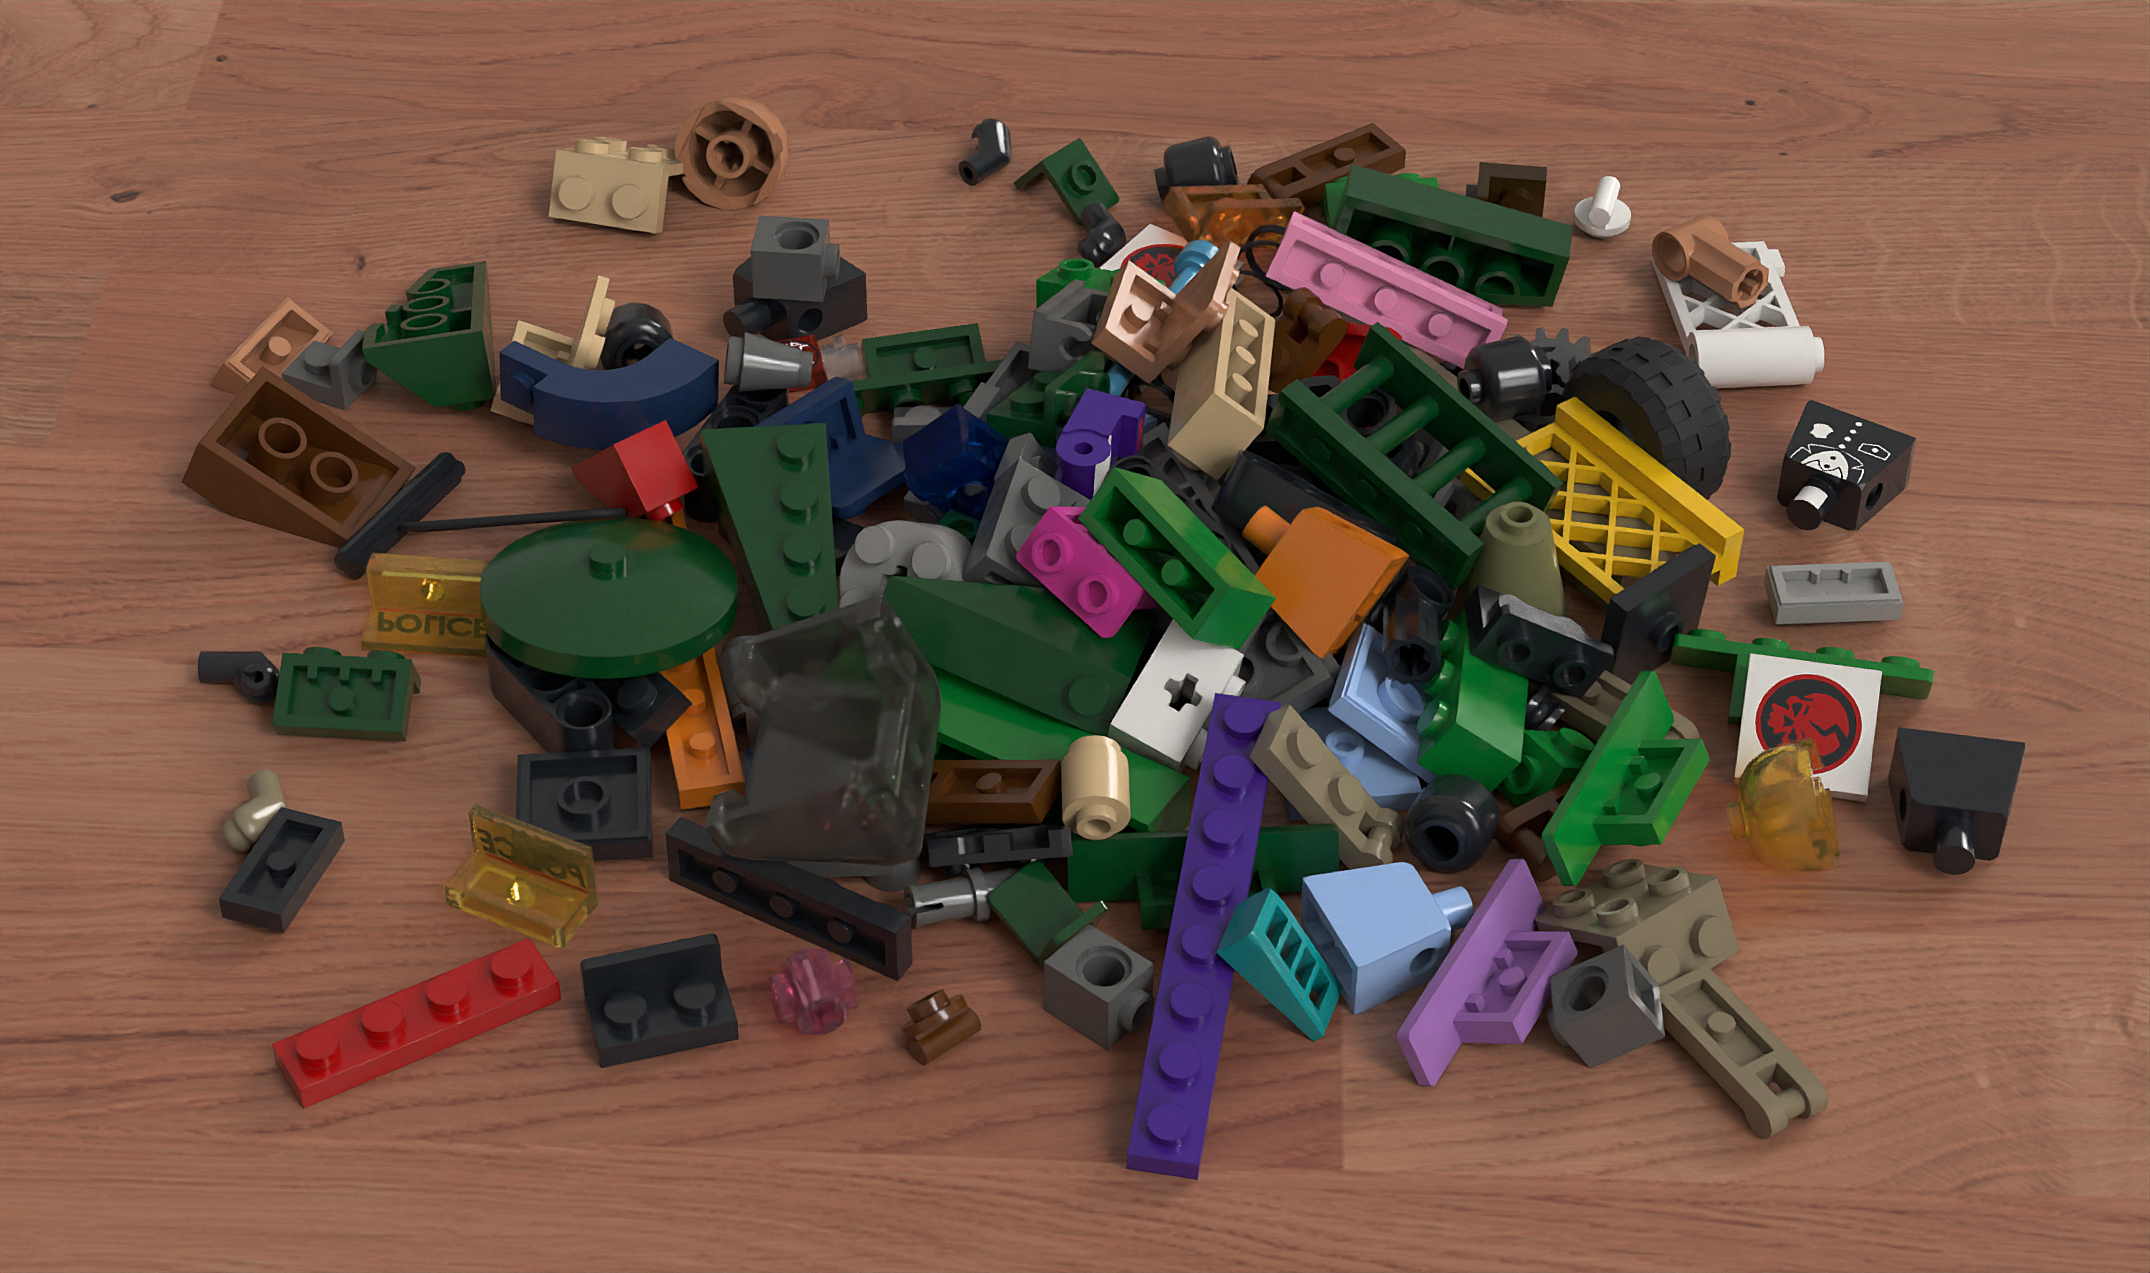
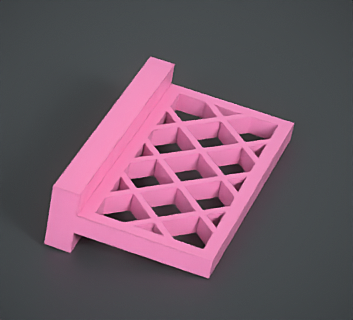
(1384, 291)

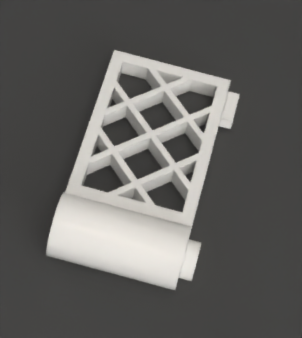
(1741, 350)

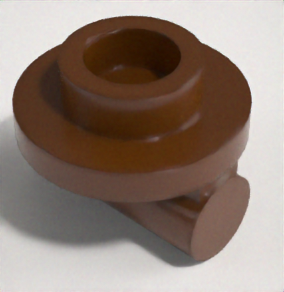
(938, 1025)

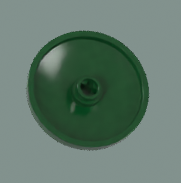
(608, 597)

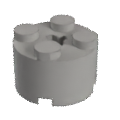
(902, 551)

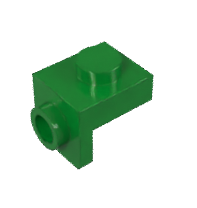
(1546, 762)

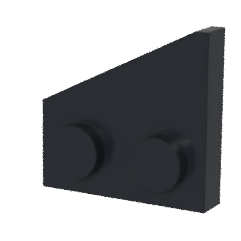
(1013, 843)

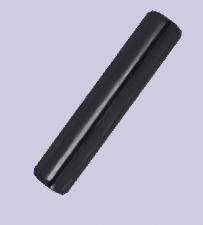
(407, 506)

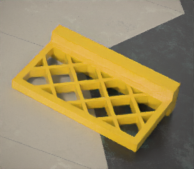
(1637, 489)

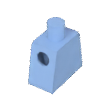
(1380, 929)

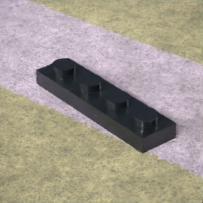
(792, 901)

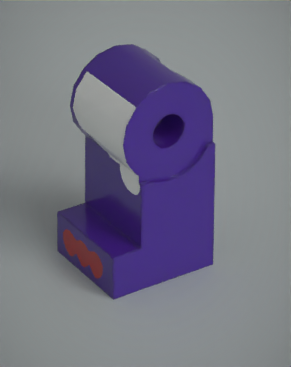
(1095, 437)

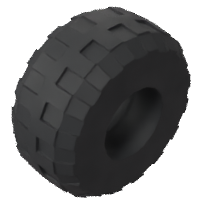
(1660, 405)

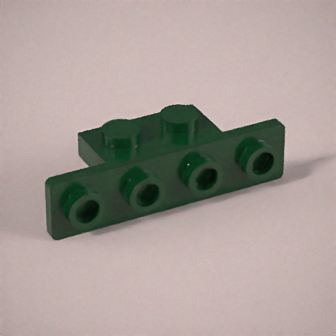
(921, 368)
(1150, 866)

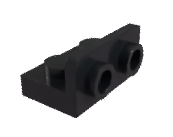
(1534, 642)
(658, 1000)

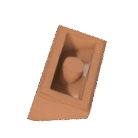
(271, 345)

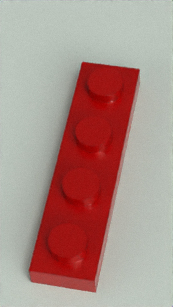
(416, 1022)

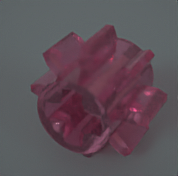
(813, 991)

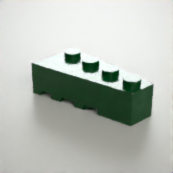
(777, 516)

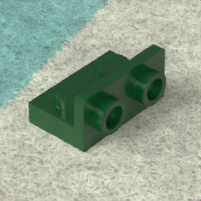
(1049, 400)
(345, 695)

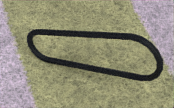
(508, 520)

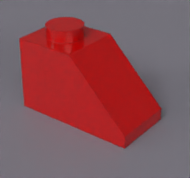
(640, 474)

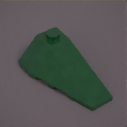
(440, 338)
(1022, 645)

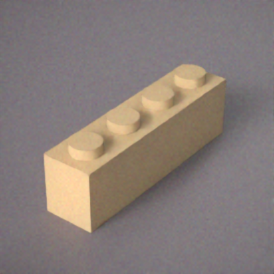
(1223, 389)

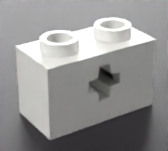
(1176, 669)

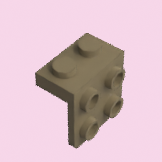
(1660, 914)

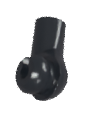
(1105, 234)

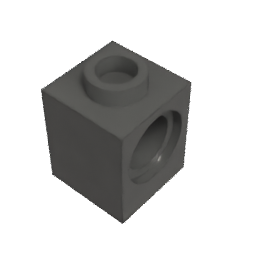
(793, 258)
(1099, 987)
(1606, 1007)

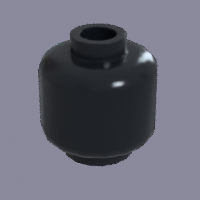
(1196, 164)
(633, 334)
(1506, 378)
(1451, 823)

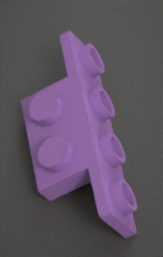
(1490, 979)

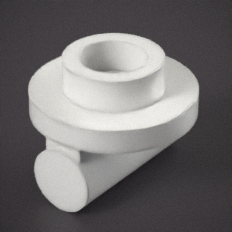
(1604, 213)

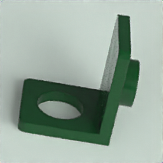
(1074, 178)
(1041, 911)

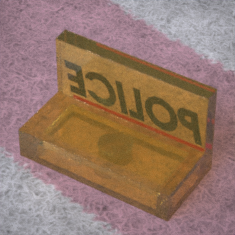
(425, 605)
(524, 878)

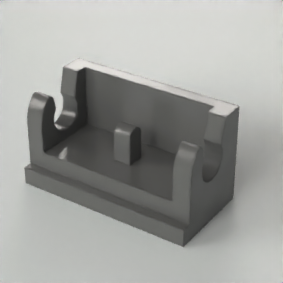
(1065, 328)

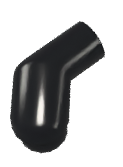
(993, 152)
(247, 670)

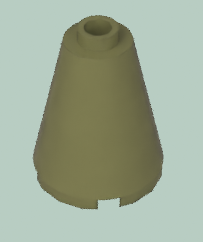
(1517, 560)

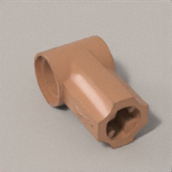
(1704, 253)

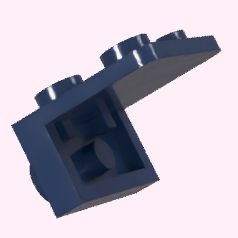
(858, 463)

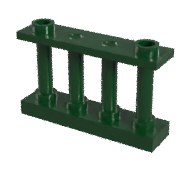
(1377, 487)

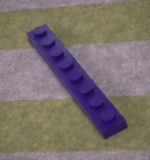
(1194, 979)

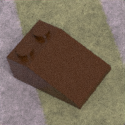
(293, 464)

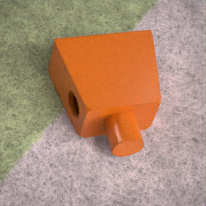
(1322, 573)

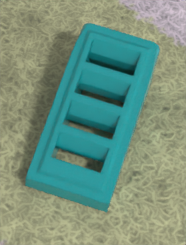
(1268, 951)

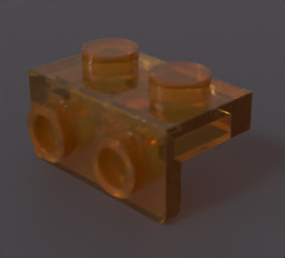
(1228, 213)

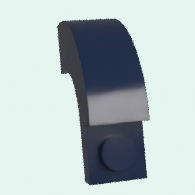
(610, 405)

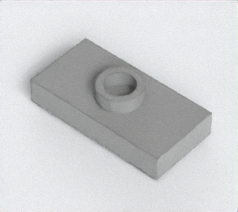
(1833, 593)

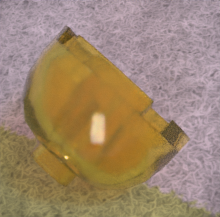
(1786, 810)

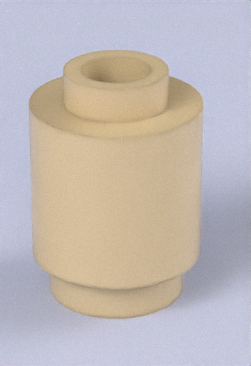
(1095, 788)

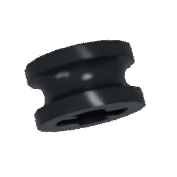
(1540, 711)

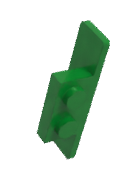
(1711, 651)
(1627, 785)

